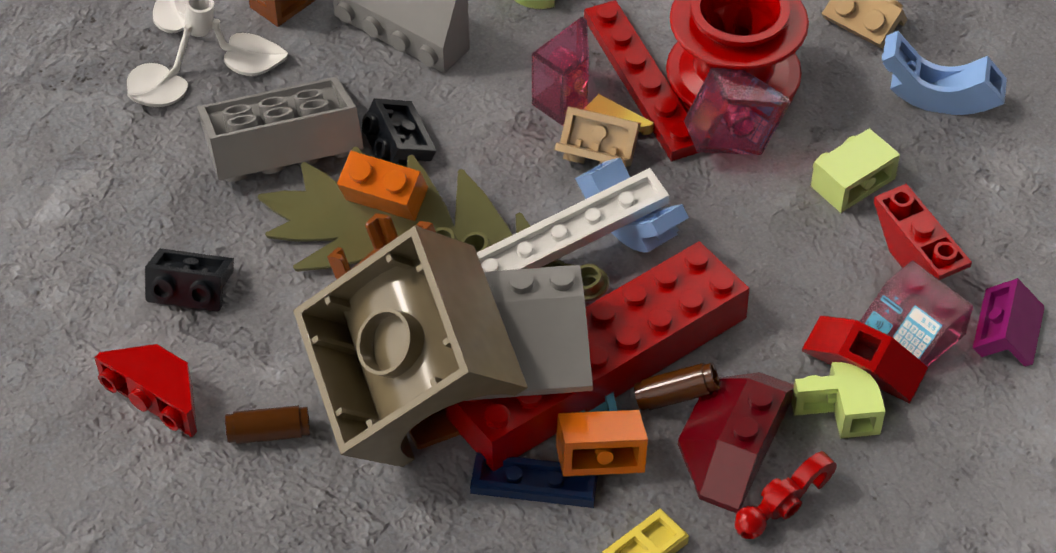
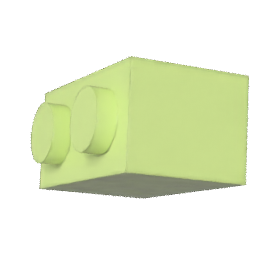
(854, 170)

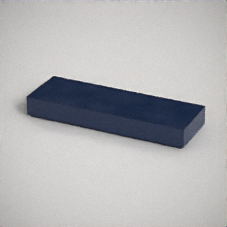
(532, 481)

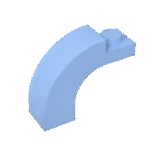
(942, 88)
(644, 232)

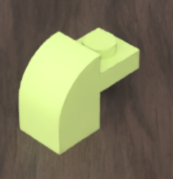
(847, 393)

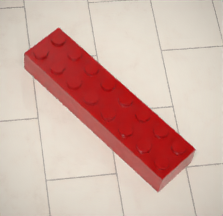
(629, 339)

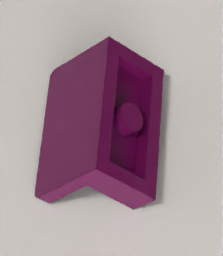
(1009, 321)

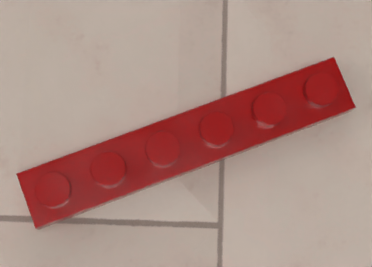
(641, 78)

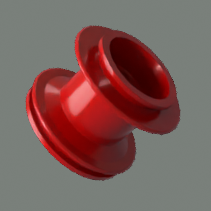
(736, 36)

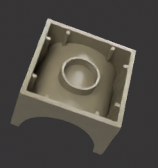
(404, 342)

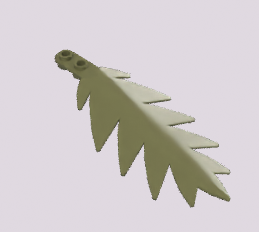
(326, 215)

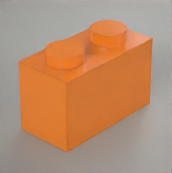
(382, 185)
(601, 443)

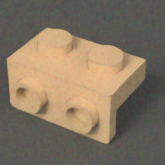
(866, 18)
(597, 137)

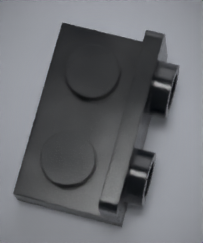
(397, 131)
(187, 279)

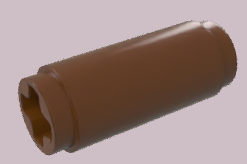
(676, 386)
(267, 424)

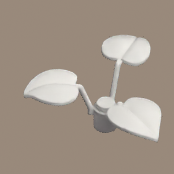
(246, 52)

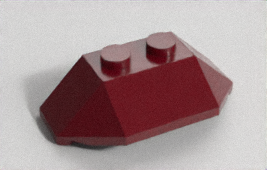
(732, 435)

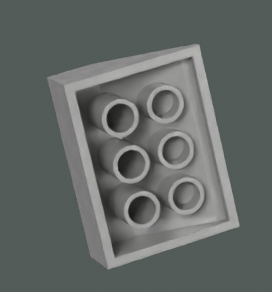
(424, 29)
(280, 128)
(545, 326)

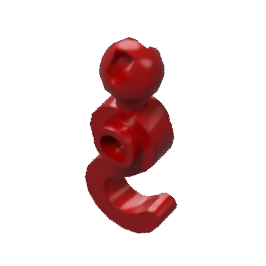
(784, 496)

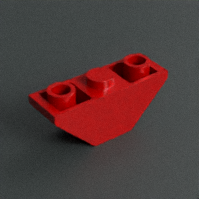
(917, 234)
(875, 352)
(152, 382)

